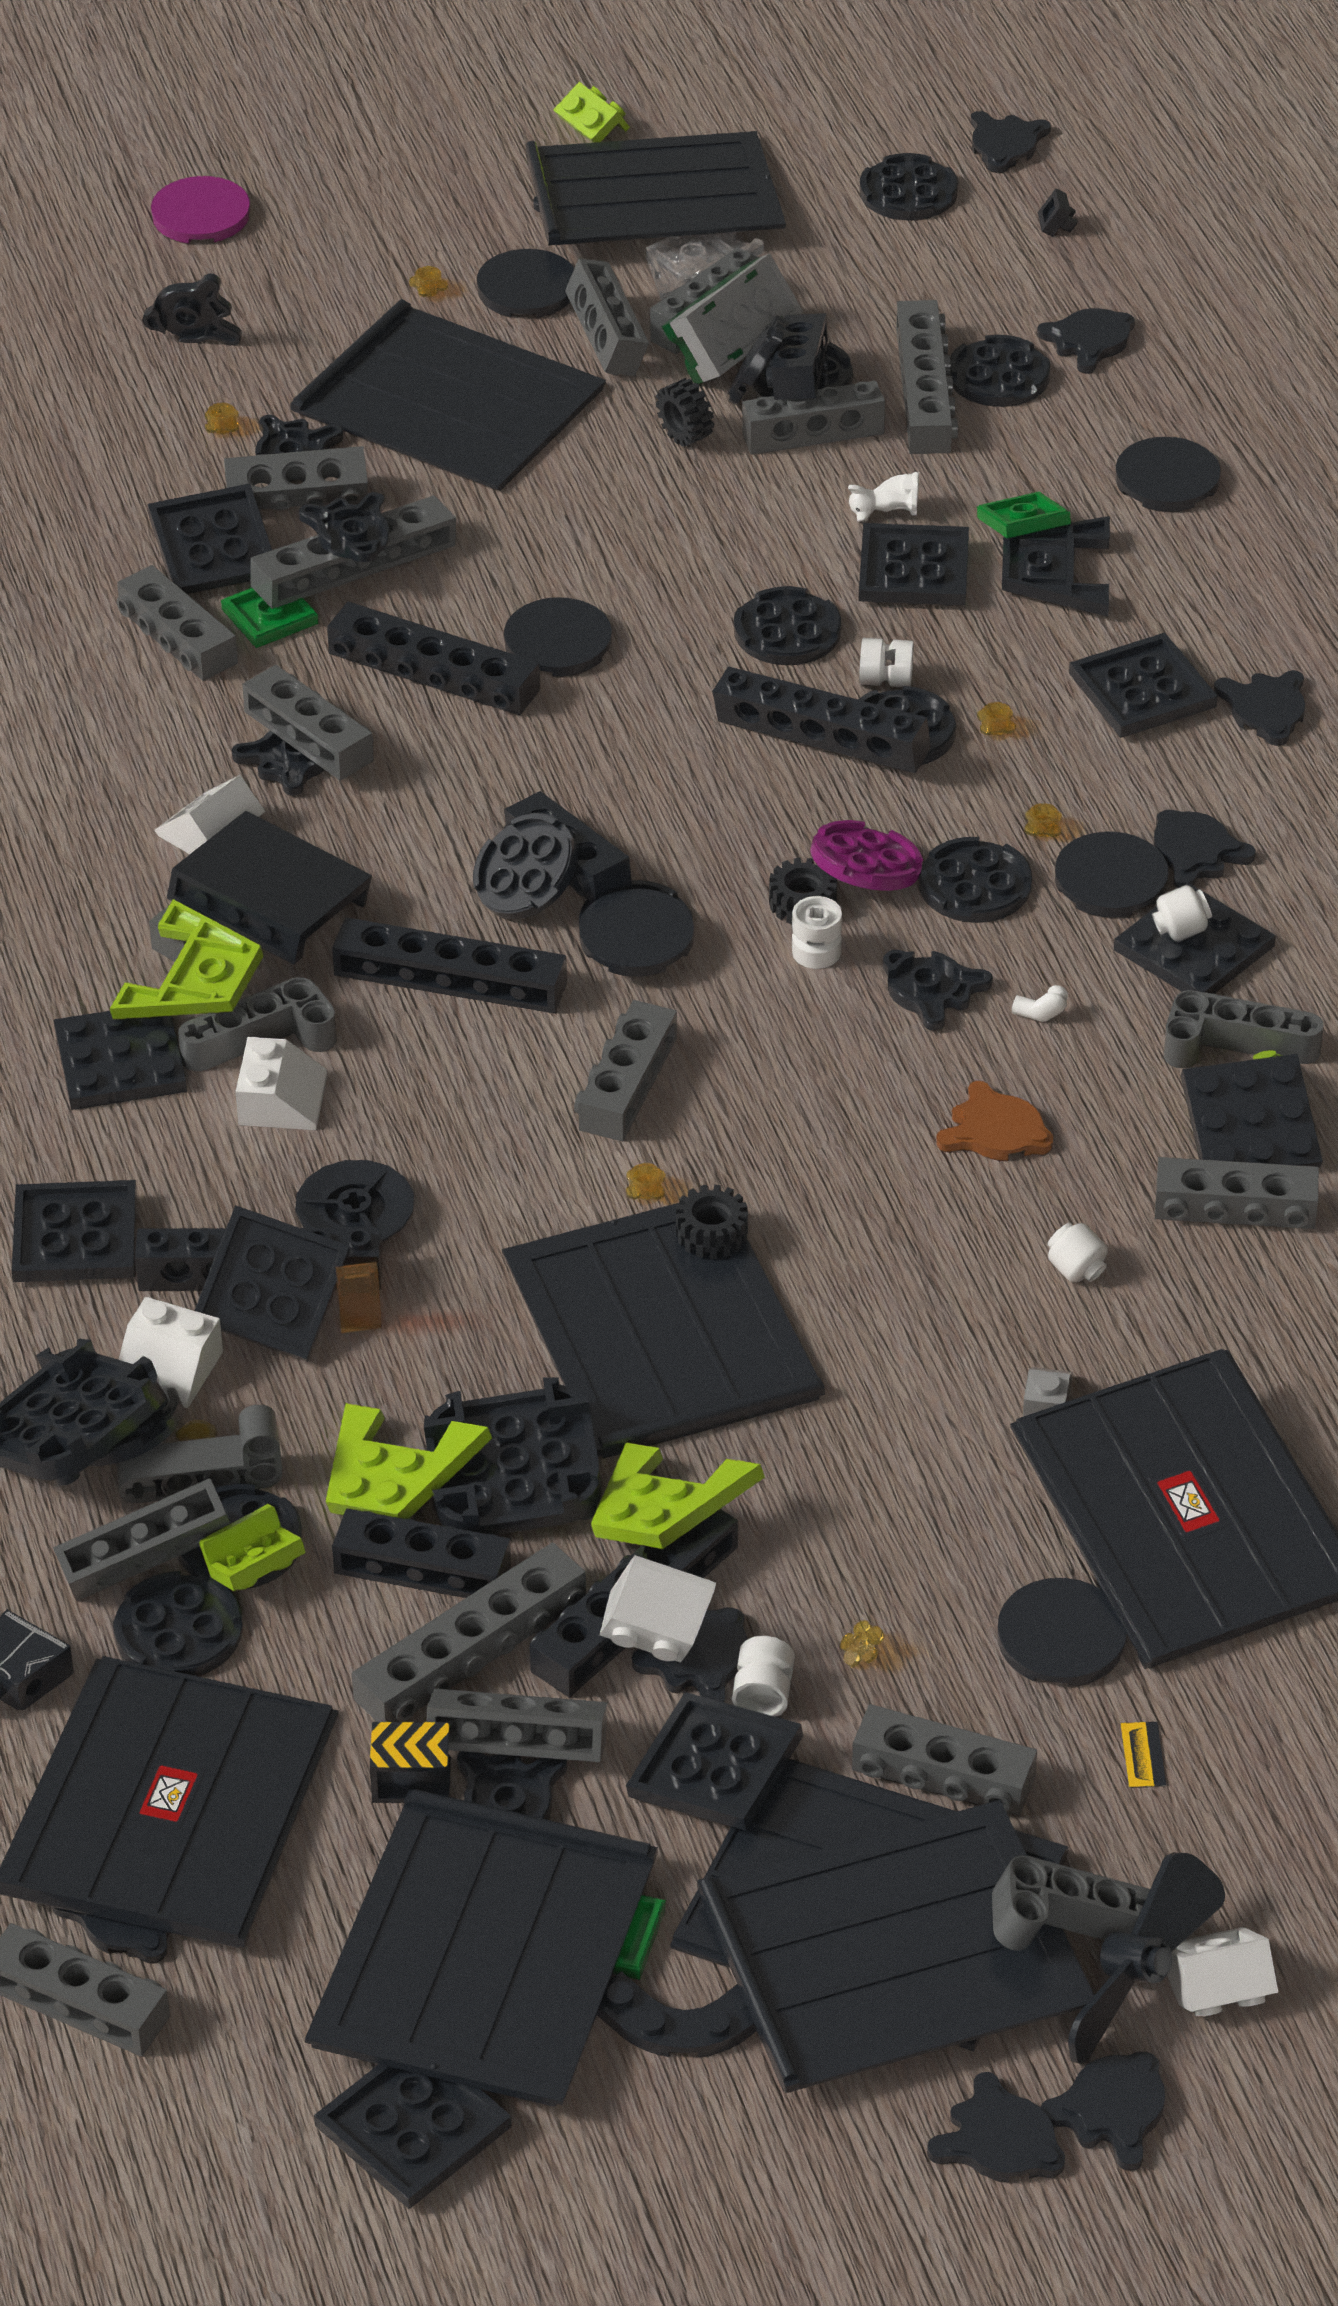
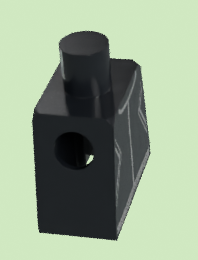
(30, 1661)

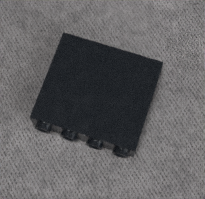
(267, 884)

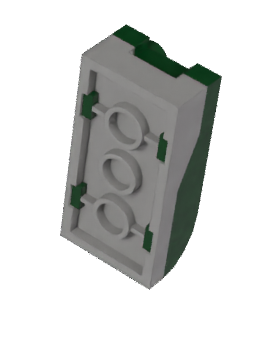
(730, 317)

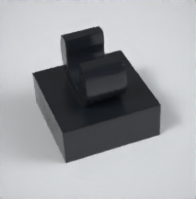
(1057, 214)

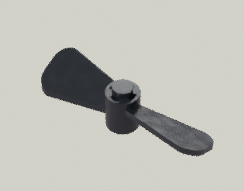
(1176, 1906)

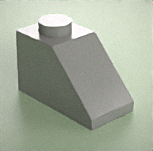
(1046, 1389)

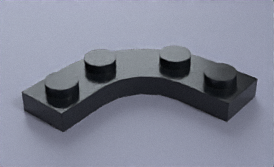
(669, 2029)

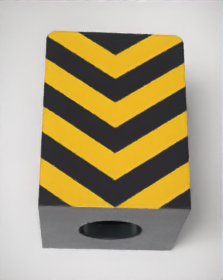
(409, 1758)

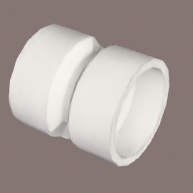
(873, 662)
(816, 932)
(763, 1675)

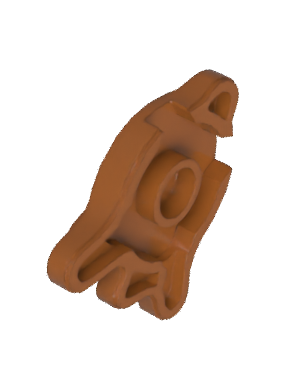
(995, 1126)

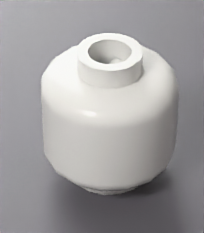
(1182, 913)
(1077, 1252)

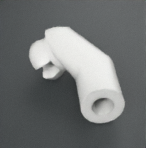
(1045, 1007)

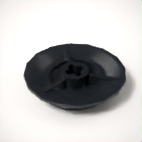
(355, 1197)

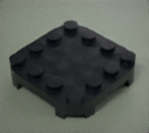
(75, 1411)
(532, 1471)

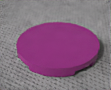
(200, 209)
(866, 856)

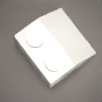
(209, 814)
(279, 1086)
(177, 1342)
(656, 1609)
(1222, 1971)

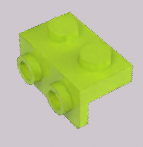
(590, 114)
(250, 1549)

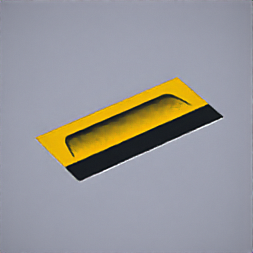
(1143, 1754)

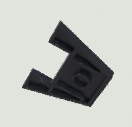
(1043, 565)

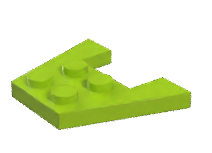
(205, 976)
(393, 1477)
(662, 1509)

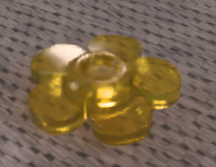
(861, 1643)

